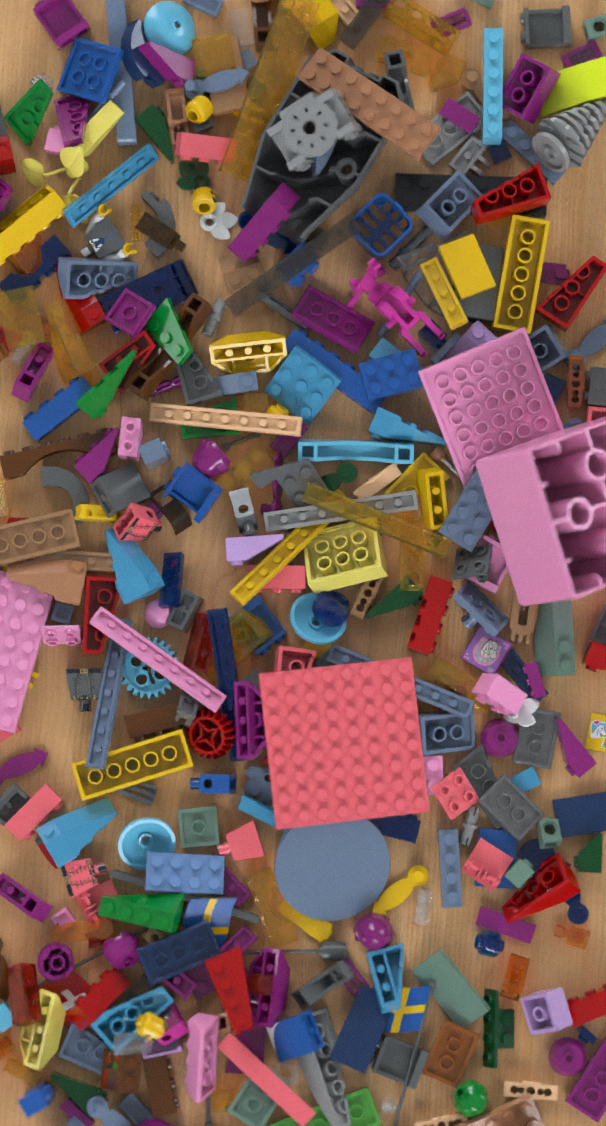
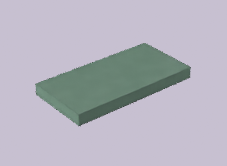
(452, 989)

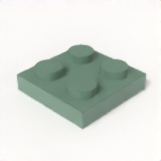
(198, 827)

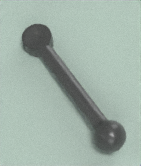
(227, 445)
(208, 1123)

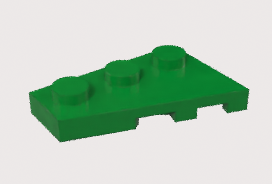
(29, 111)
(167, 331)
(193, 432)

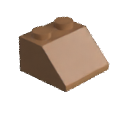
(239, 274)

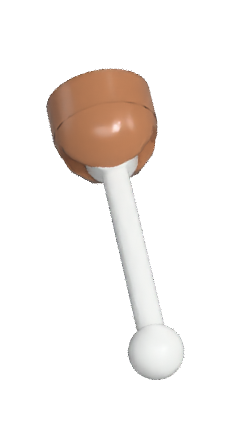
(438, 454)

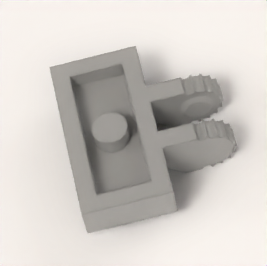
(468, 156)

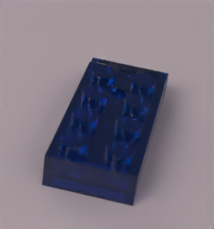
(172, 280)

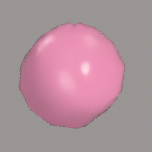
(155, 615)

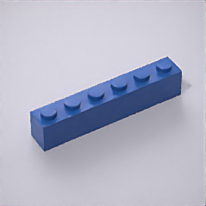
(351, 383)

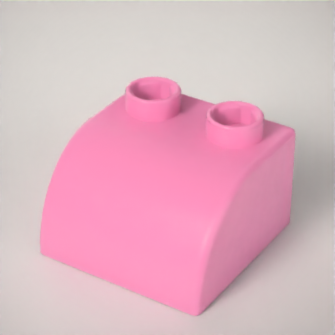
(551, 512)

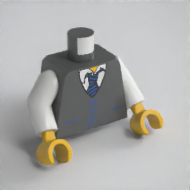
(105, 239)

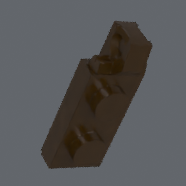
(160, 233)

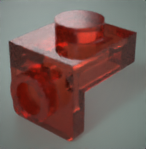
(260, 984)

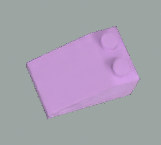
(473, 337)
(243, 549)

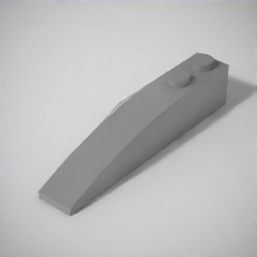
(324, 1074)

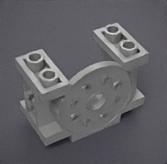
(333, 111)

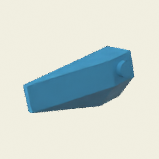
(390, 427)
(133, 569)

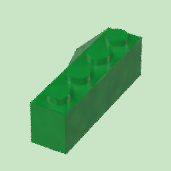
(147, 910)

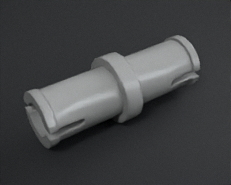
(214, 318)
(469, 825)

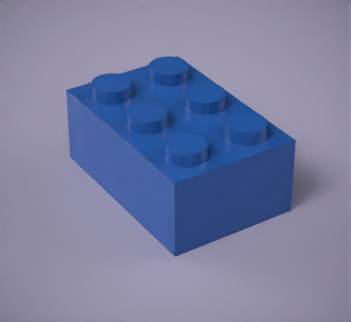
(390, 375)

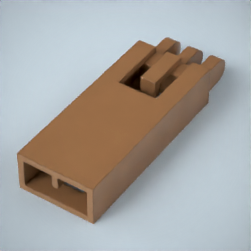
(521, 629)

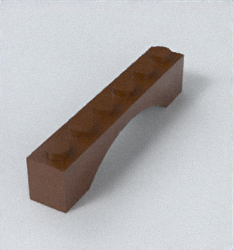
(261, 23)
(150, 375)
(19, 463)

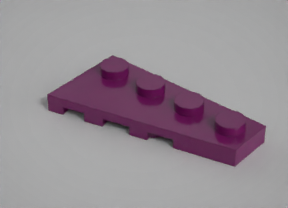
(72, 119)

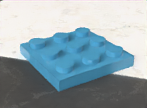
(303, 385)

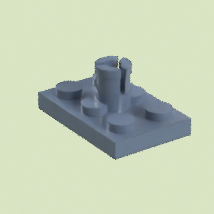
(479, 609)

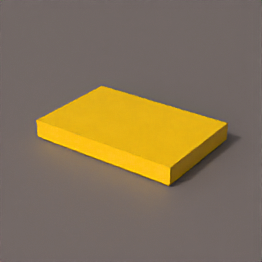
(466, 266)

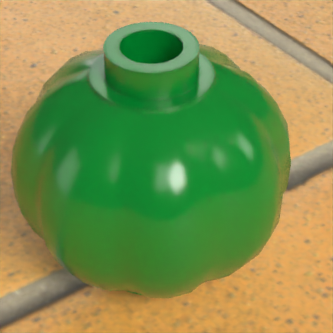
(470, 1098)

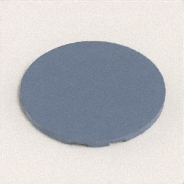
(332, 868)

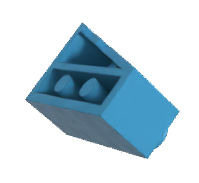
(386, 974)

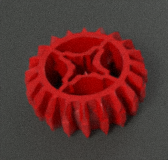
(223, 726)

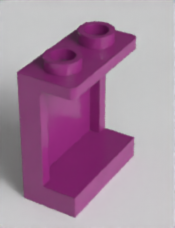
(61, 21)

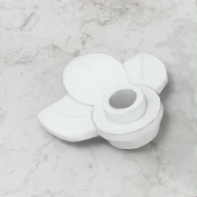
(221, 222)
(524, 715)

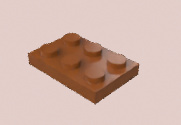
(450, 1053)

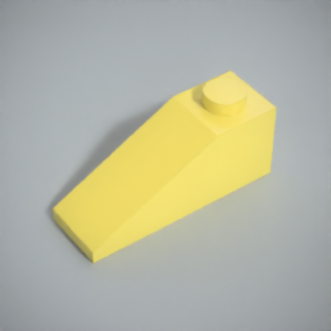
(100, 126)

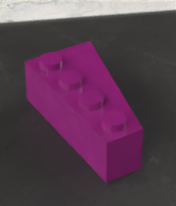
(263, 223)

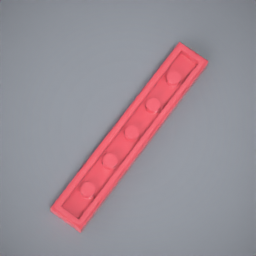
(266, 1080)

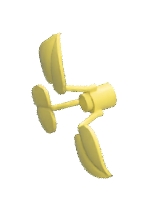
(74, 165)

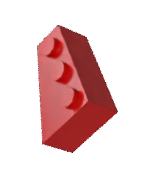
(143, 344)
(98, 998)

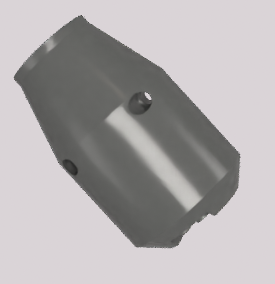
(337, 180)

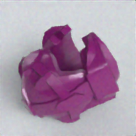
(210, 459)
(374, 931)

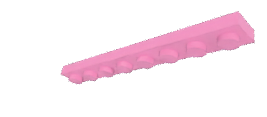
(157, 659)

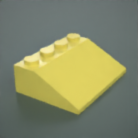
(344, 557)

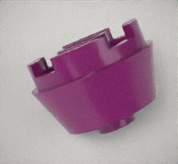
(499, 738)
(121, 950)
(55, 961)
(567, 1056)

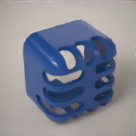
(383, 226)

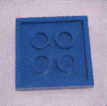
(90, 70)

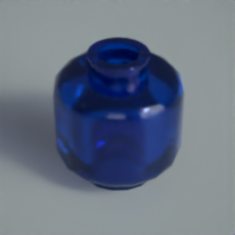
(489, 943)

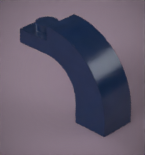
(134, 61)

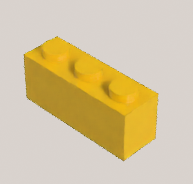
(432, 497)

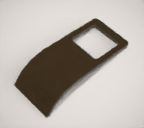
(173, 512)

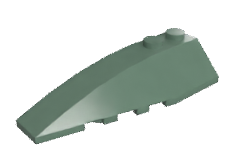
(555, 639)

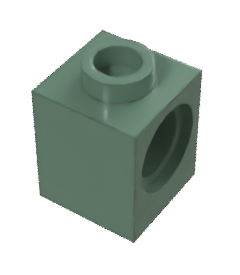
(588, 27)
(546, 840)
(519, 872)

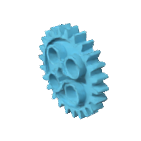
(132, 674)

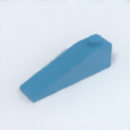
(71, 832)
(123, 1017)

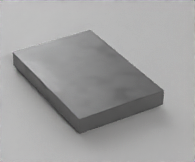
(538, 740)
(510, 807)

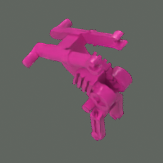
(392, 304)

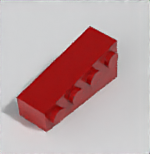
(513, 197)
(430, 615)
(231, 987)

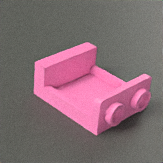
(130, 439)
(497, 567)

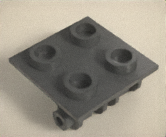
(473, 563)

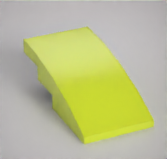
(577, 87)

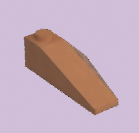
(56, 577)

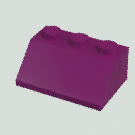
(528, 88)

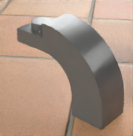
(396, 68)
(165, 215)
(62, 478)
(322, 984)

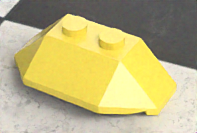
(42, 1039)

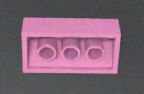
(202, 1056)

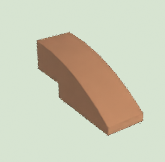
(176, 113)

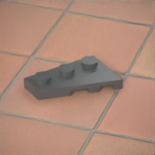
(196, 381)

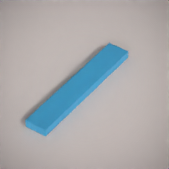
(110, 185)

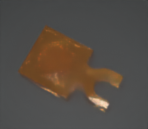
(575, 936)

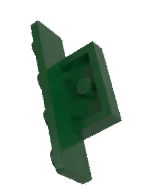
(497, 1029)

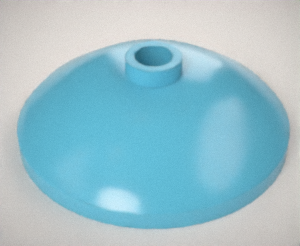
(160, 27)
(303, 619)
(134, 848)

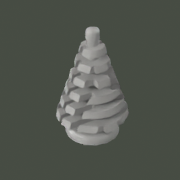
(568, 136)

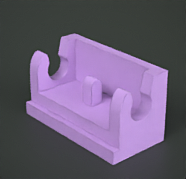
(159, 1050)

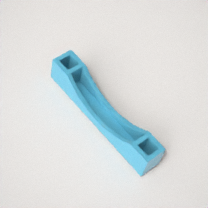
(492, 86)
(358, 450)

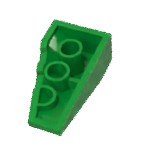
(100, 396)

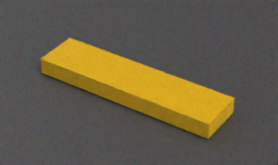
(444, 293)

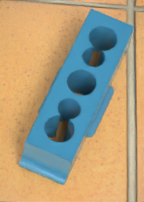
(257, 809)

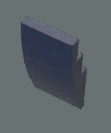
(360, 1031)

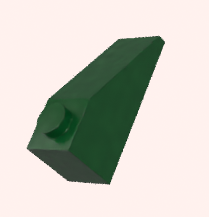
(154, 126)
(395, 601)
(78, 1090)

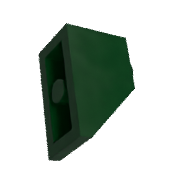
(590, 856)

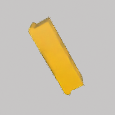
(94, 513)

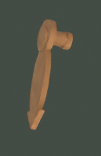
(471, 80)

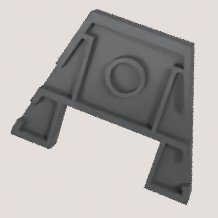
(293, 479)

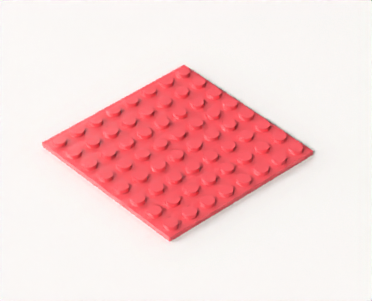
(343, 743)

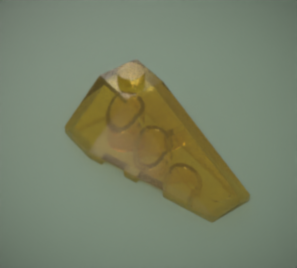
(453, 679)

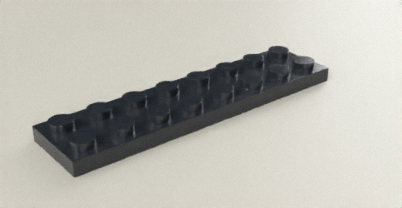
(415, 189)

